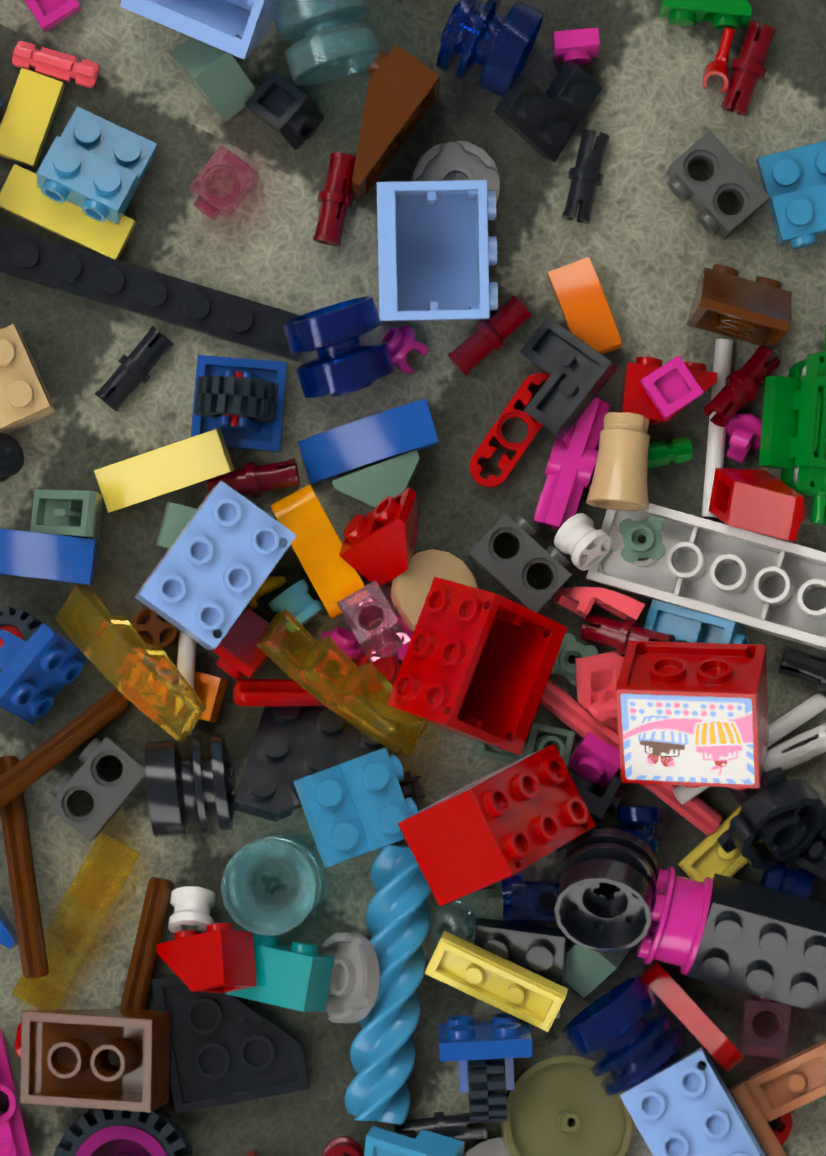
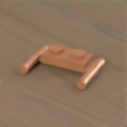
(780, 1091)

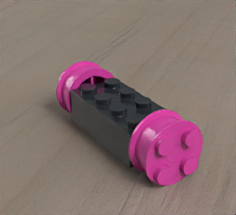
(740, 937)

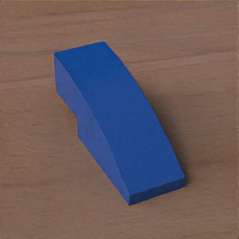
(368, 441)
(48, 557)

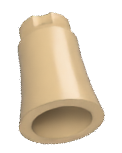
(621, 464)

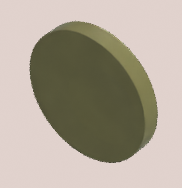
(564, 1112)

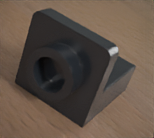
(285, 109)
(608, 800)

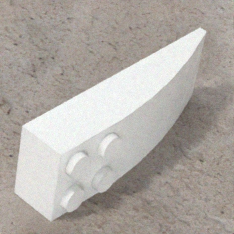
(725, 574)

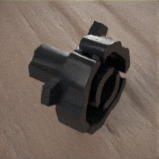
(779, 813)

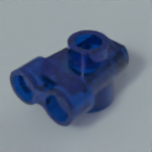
(522, 900)

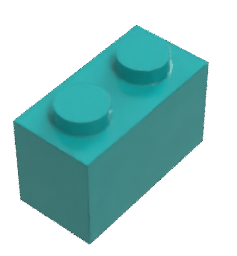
(289, 976)

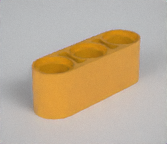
(317, 548)

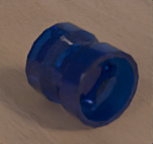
(641, 815)
(788, 881)

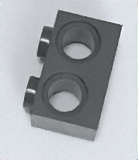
(726, 178)
(512, 572)
(107, 795)

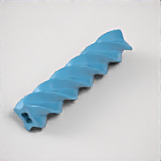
(384, 1047)

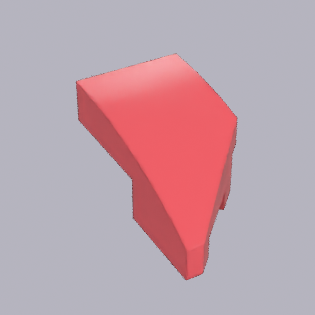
(581, 599)
(596, 685)

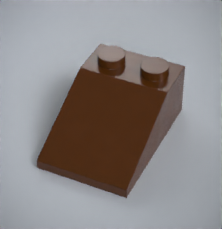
(395, 103)
(740, 307)
(96, 1058)

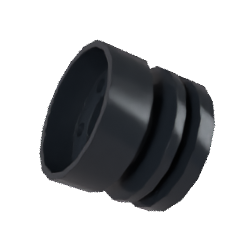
(189, 785)
(606, 890)

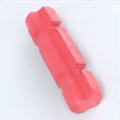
(55, 64)

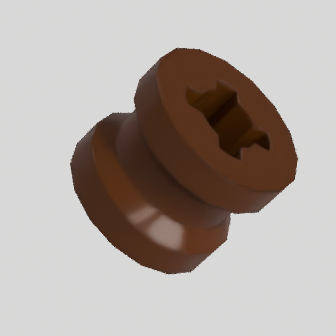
(150, 627)

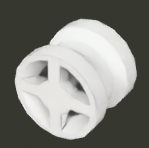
(582, 541)
(191, 909)

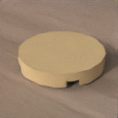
(412, 586)

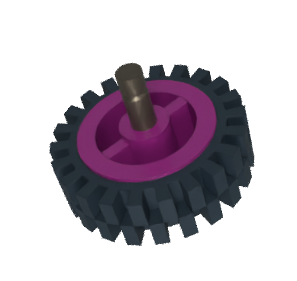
(123, 1134)

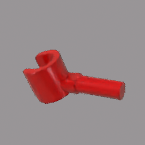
(719, 65)

